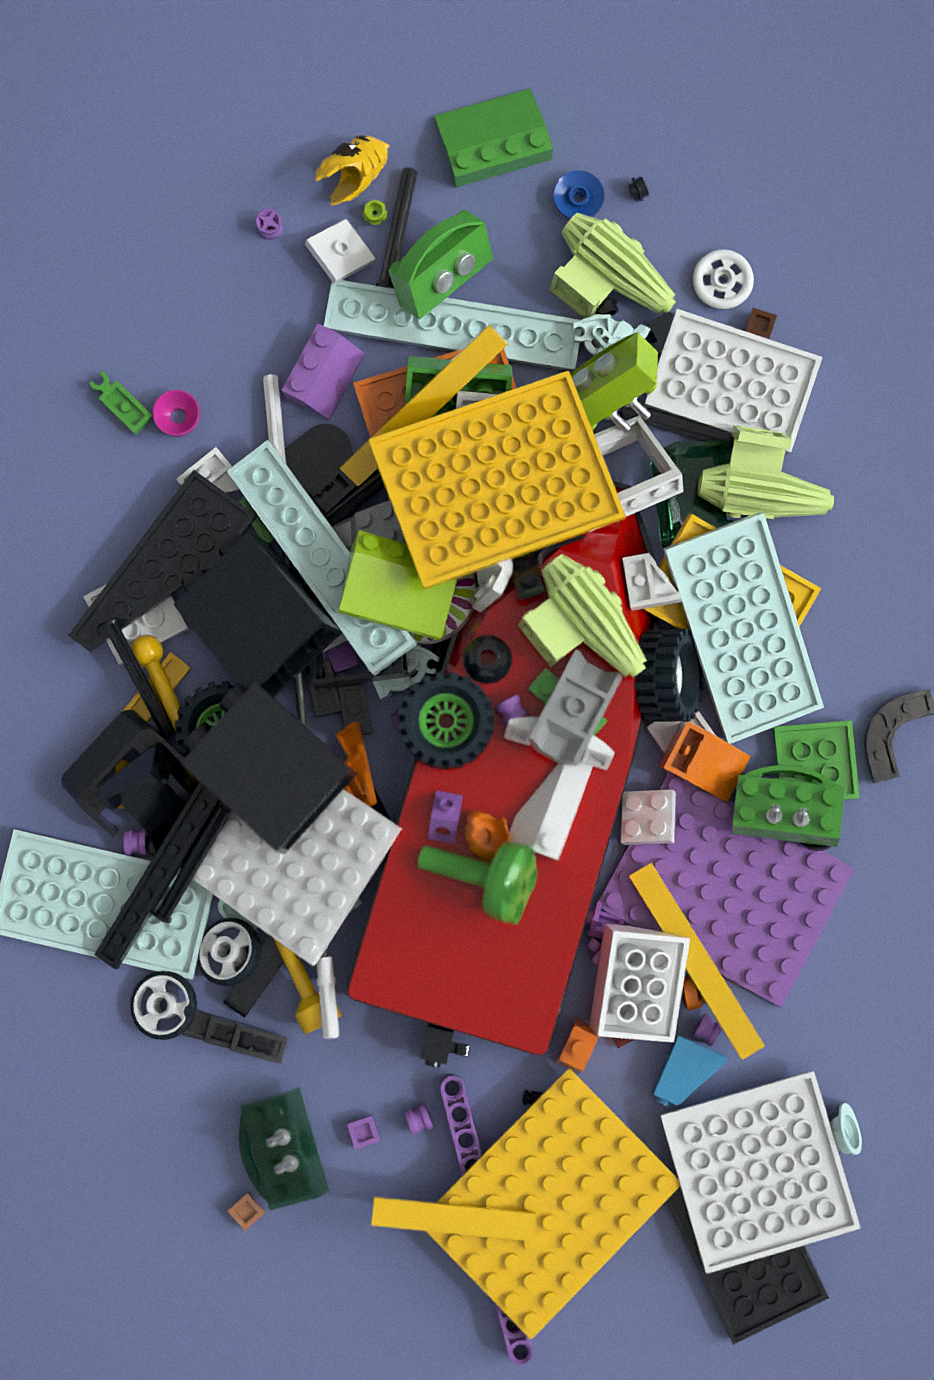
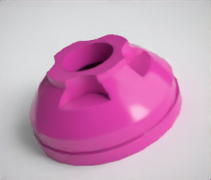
(173, 401)

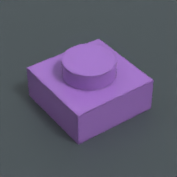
(363, 1132)

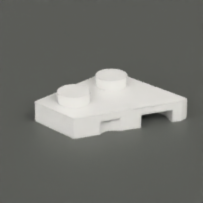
(647, 583)

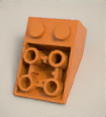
(704, 760)

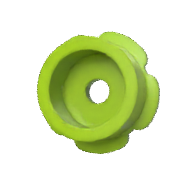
(371, 206)

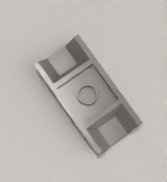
(374, 520)
(573, 711)

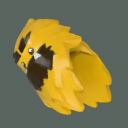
(358, 163)

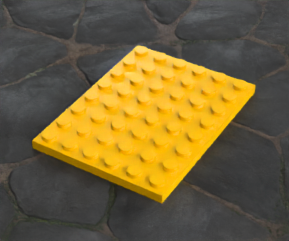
(496, 479)
(589, 1195)

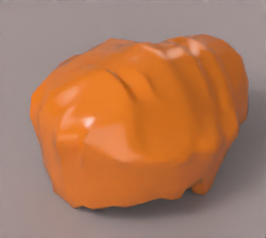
(486, 834)

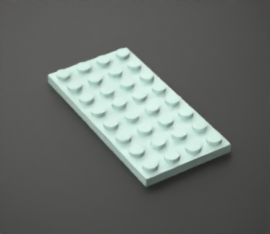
(744, 627)
(74, 892)

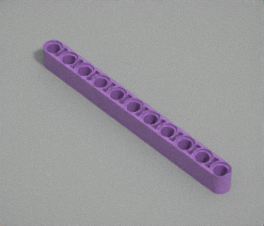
(473, 1151)

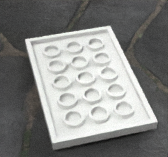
(732, 378)

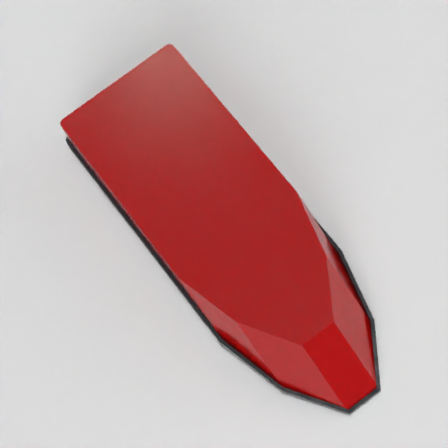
(427, 935)

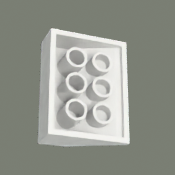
(638, 983)

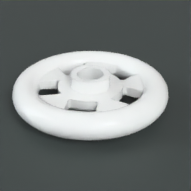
(706, 292)

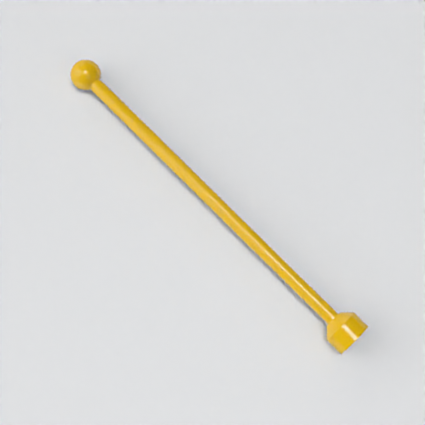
(149, 654)

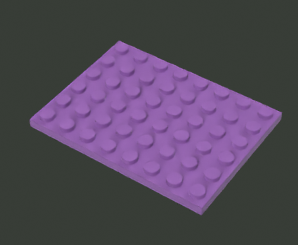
(745, 896)

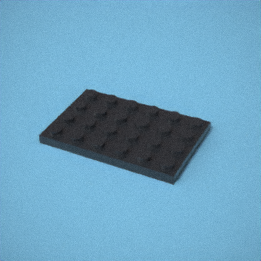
(757, 1291)

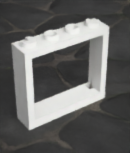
(654, 489)

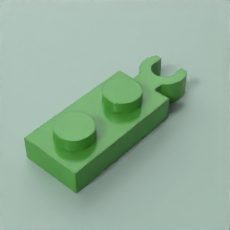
(122, 404)

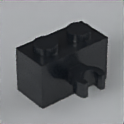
(439, 1044)

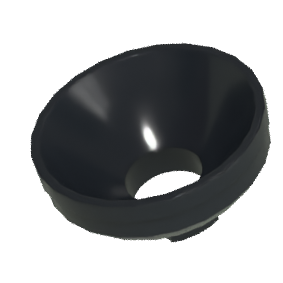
(481, 672)

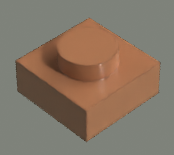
(246, 1211)

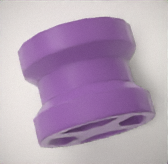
(266, 219)
(511, 709)
(135, 841)
(707, 1030)
(419, 1119)

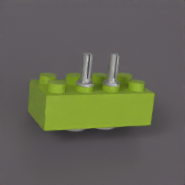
(617, 379)

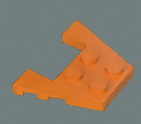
(353, 745)

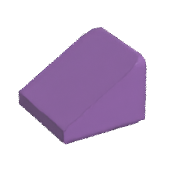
(343, 658)

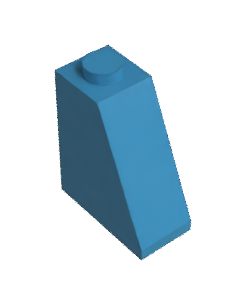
(685, 1070)

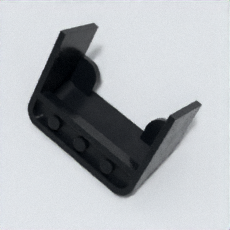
(103, 754)

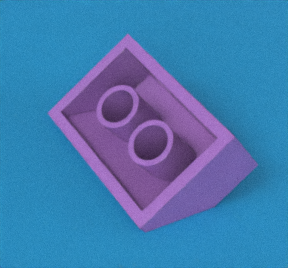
(322, 372)

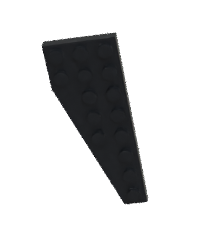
(174, 547)

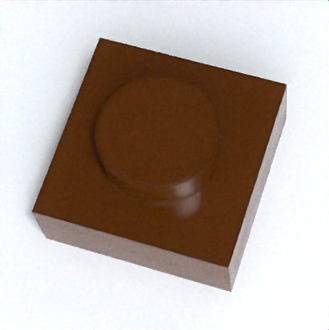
(760, 323)

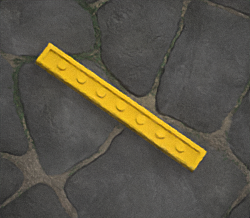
(431, 397)
(698, 964)

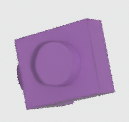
(598, 919)

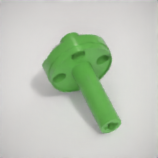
(505, 881)

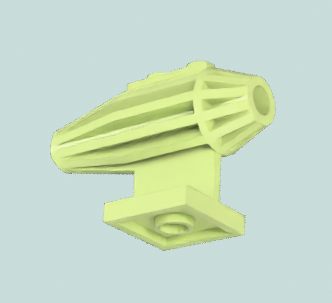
(607, 262)
(755, 480)
(581, 612)

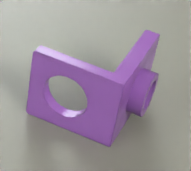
(445, 814)

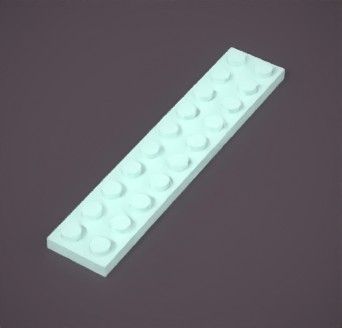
(452, 325)
(313, 550)

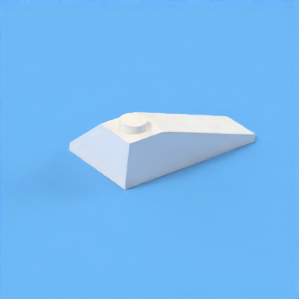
(550, 810)

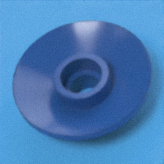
(581, 184)

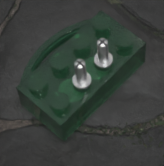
(282, 1149)

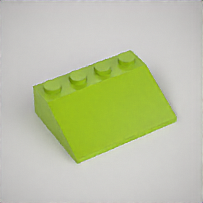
(386, 589)

